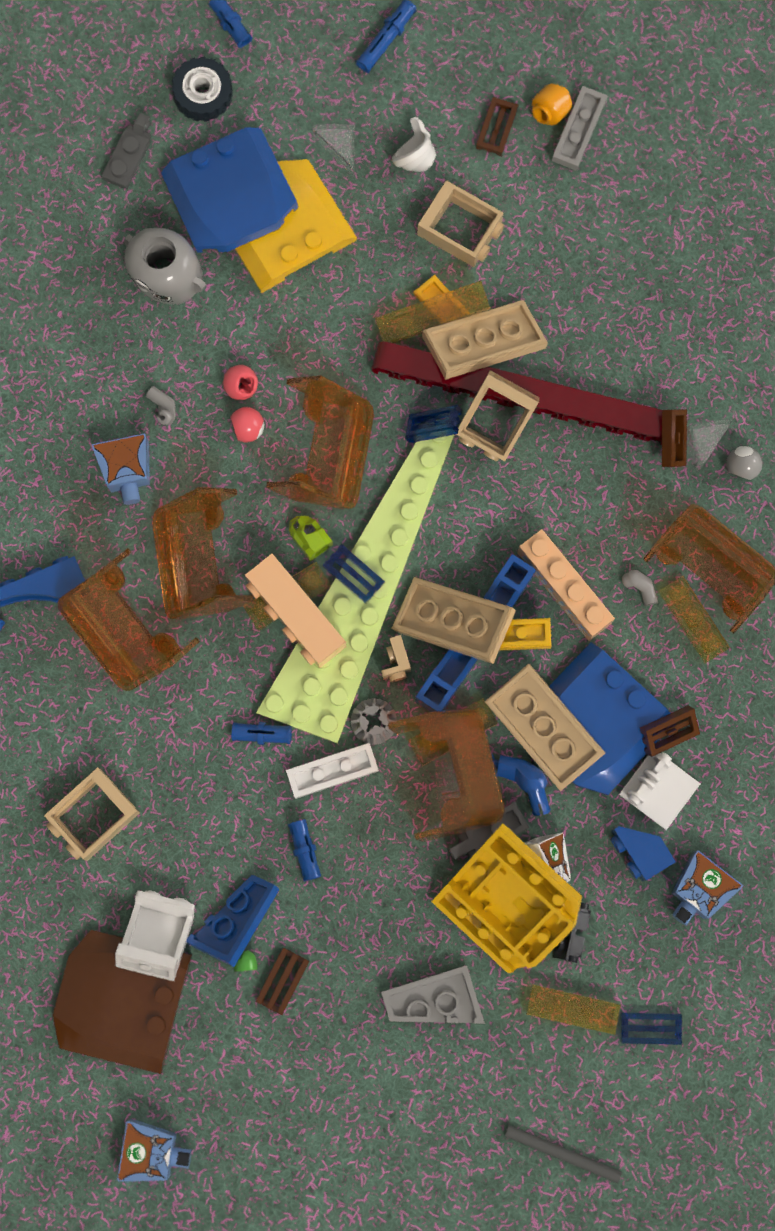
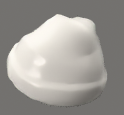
(417, 152)

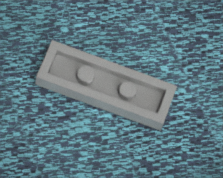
(579, 128)

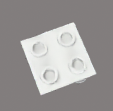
(659, 789)

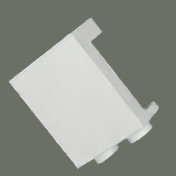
(155, 935)

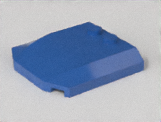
(230, 191)
(611, 710)

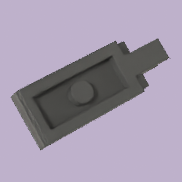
(128, 153)
(474, 839)

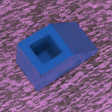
(646, 852)

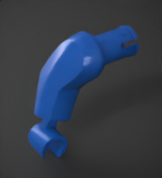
(528, 779)

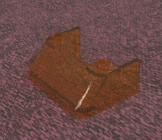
(336, 448)
(188, 555)
(717, 559)
(115, 631)
(474, 768)

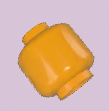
(551, 104)

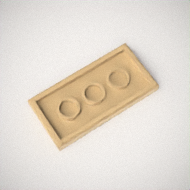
(484, 339)
(454, 620)
(545, 727)

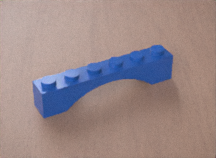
(43, 584)
(455, 666)

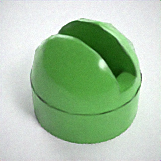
(246, 962)

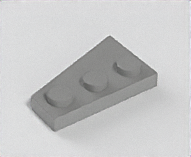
(438, 998)

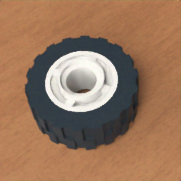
(201, 73)

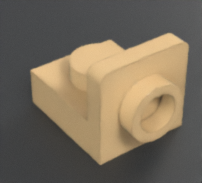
(397, 655)

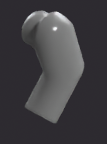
(166, 405)
(642, 583)

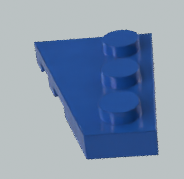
(234, 925)

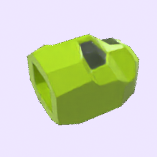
(309, 536)

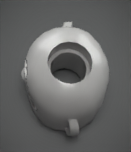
(166, 285)

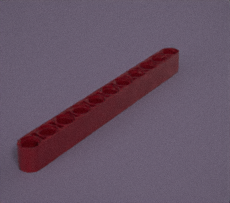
(555, 399)

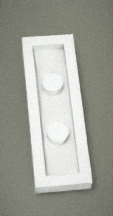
(332, 770)

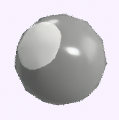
(744, 462)

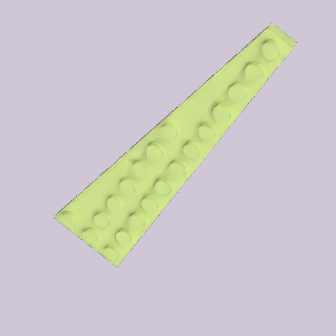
(322, 698)

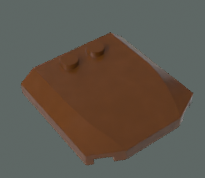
(114, 1009)

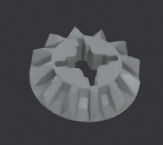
(360, 724)

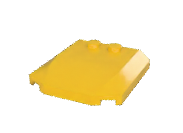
(306, 234)
(510, 902)

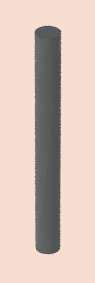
(563, 1154)

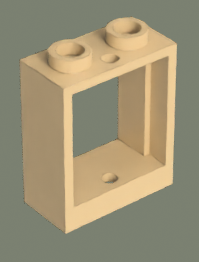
(452, 193)
(513, 392)
(58, 828)

